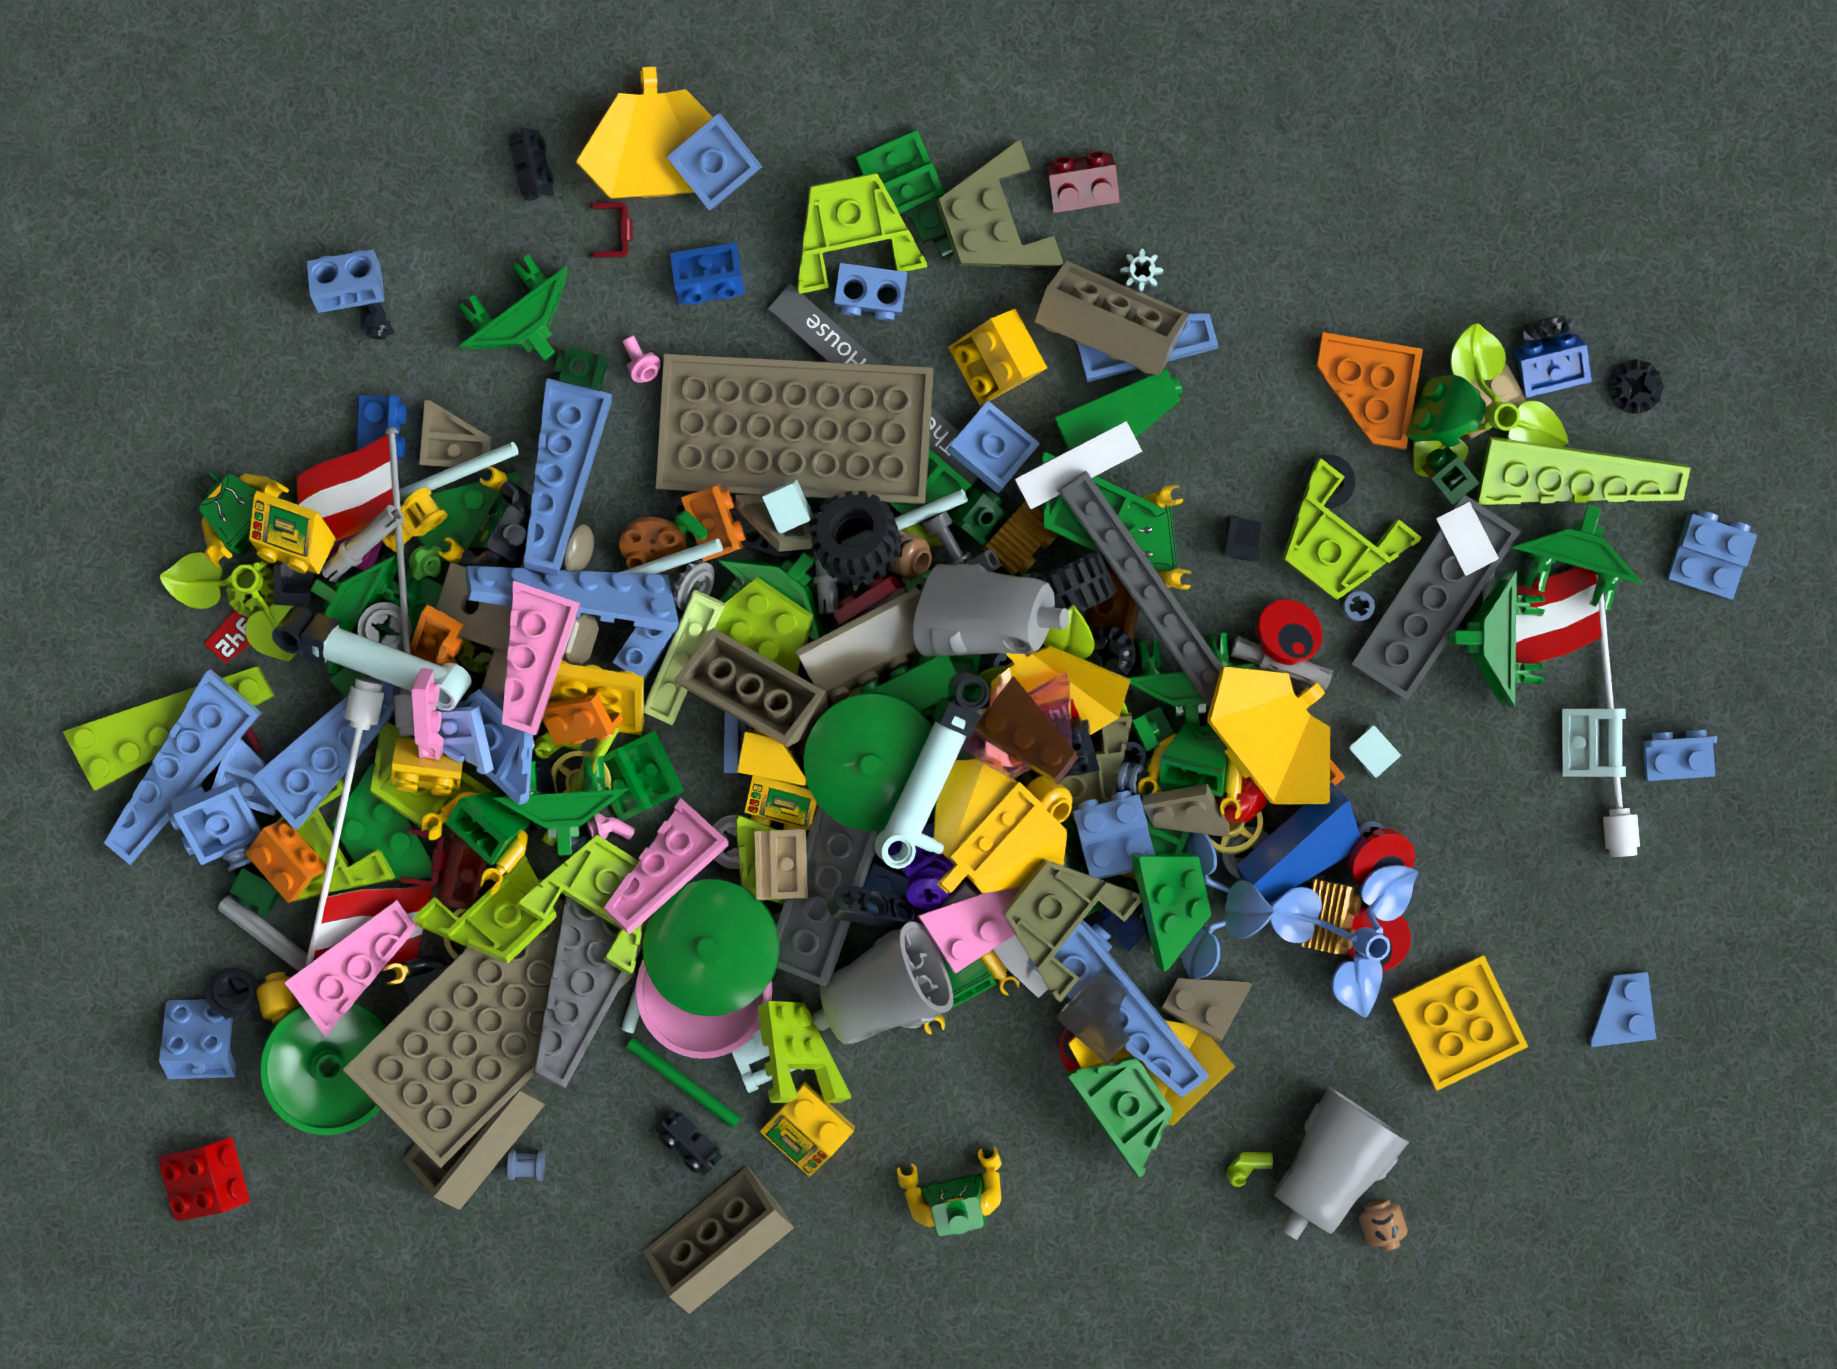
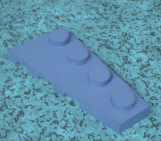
(1195, 338)

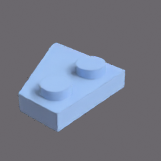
(465, 737)
(241, 765)

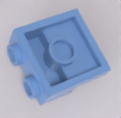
(1711, 554)
(214, 821)
(1112, 834)

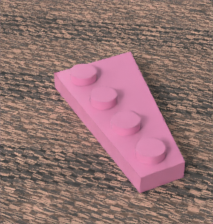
(535, 651)
(672, 860)
(969, 927)
(344, 971)

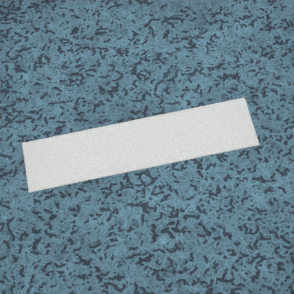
(1092, 456)

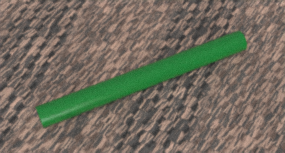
(683, 1082)

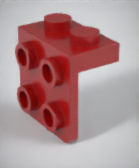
(204, 1180)

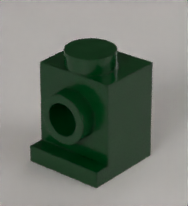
(594, 370)
(1445, 470)
(978, 514)
(253, 890)

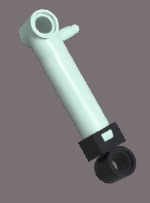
(324, 641)
(952, 724)

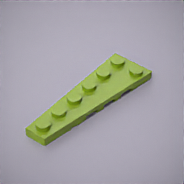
(1549, 473)
(133, 737)

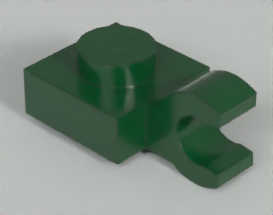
(931, 227)

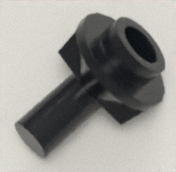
(376, 324)

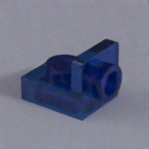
(1127, 932)

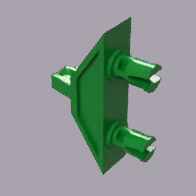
(524, 322)
(1583, 548)
(787, 578)
(350, 598)
(1493, 638)
(1176, 688)
(566, 811)

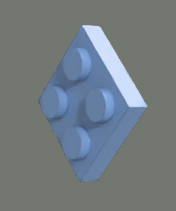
(714, 162)
(992, 446)

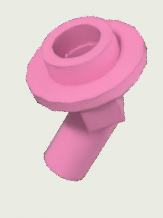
(642, 367)
(603, 825)

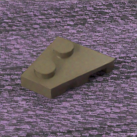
(756, 513)
(1186, 810)

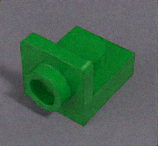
(1152, 728)

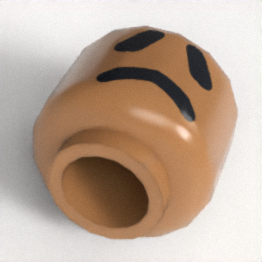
(913, 558)
(1383, 1224)

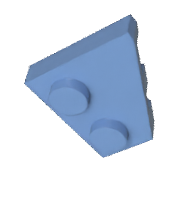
(1625, 1012)

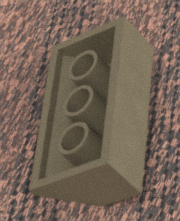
(1111, 318)
(863, 648)
(753, 689)
(479, 1155)
(717, 1240)

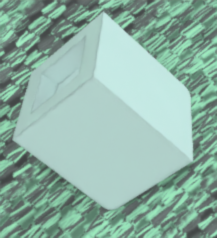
(787, 506)
(1374, 751)

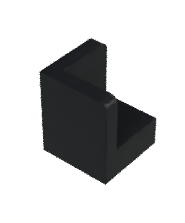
(1242, 539)
(292, 587)

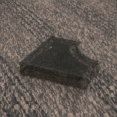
(1095, 1015)

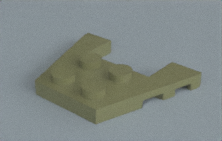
(981, 221)
(1102, 783)
(1052, 908)

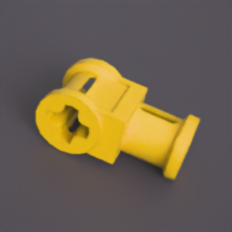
(419, 516)

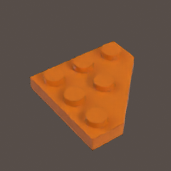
(1373, 384)

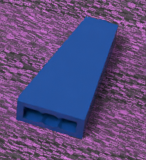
(1302, 846)

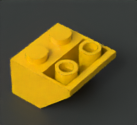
(997, 356)
(412, 772)

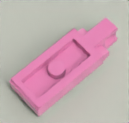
(425, 717)

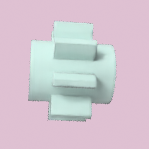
(1140, 261)

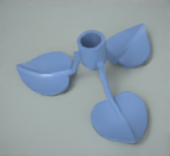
(1245, 911)
(1356, 981)

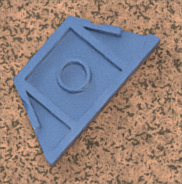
(508, 746)

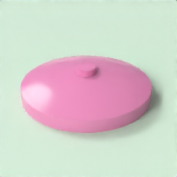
(691, 1033)

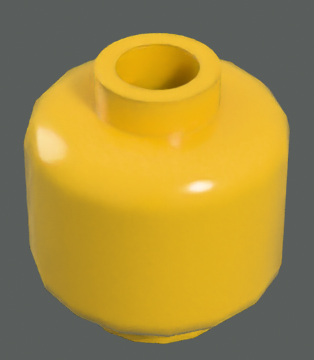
(1054, 797)
(275, 997)

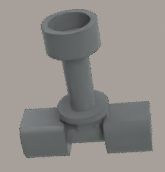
(939, 525)

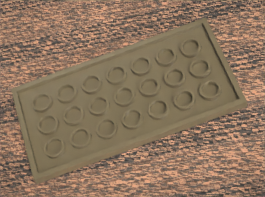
(791, 420)
(461, 1046)

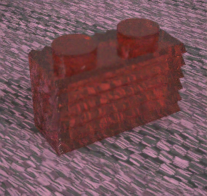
(461, 875)

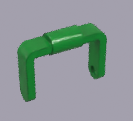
(686, 522)

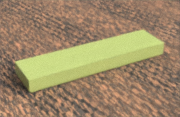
(695, 625)

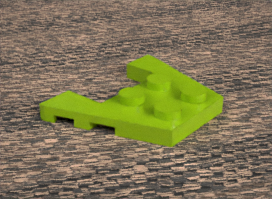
(851, 215)
(1331, 550)
(767, 623)
(367, 871)
(590, 880)
(494, 921)
(797, 1045)

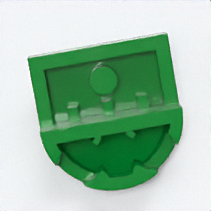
(1446, 410)

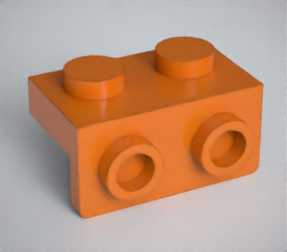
(712, 511)
(436, 637)
(579, 720)
(285, 859)

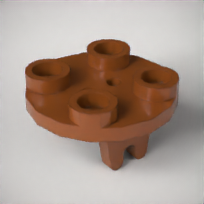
(637, 541)

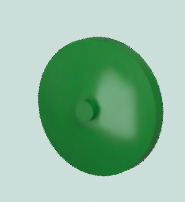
(863, 757)
(711, 948)
(305, 1073)

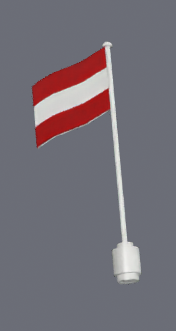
(1562, 629)
(345, 912)

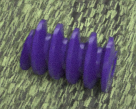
(922, 886)

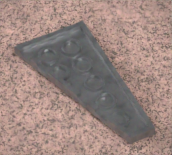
(578, 991)

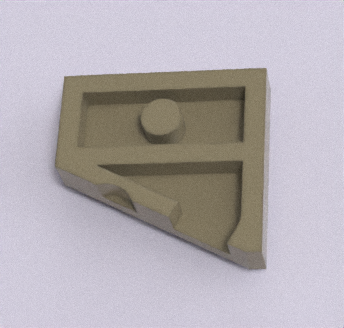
(449, 439)
(1206, 1004)

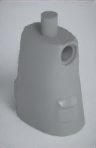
(983, 612)
(887, 987)
(1336, 1163)

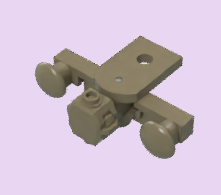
(491, 622)

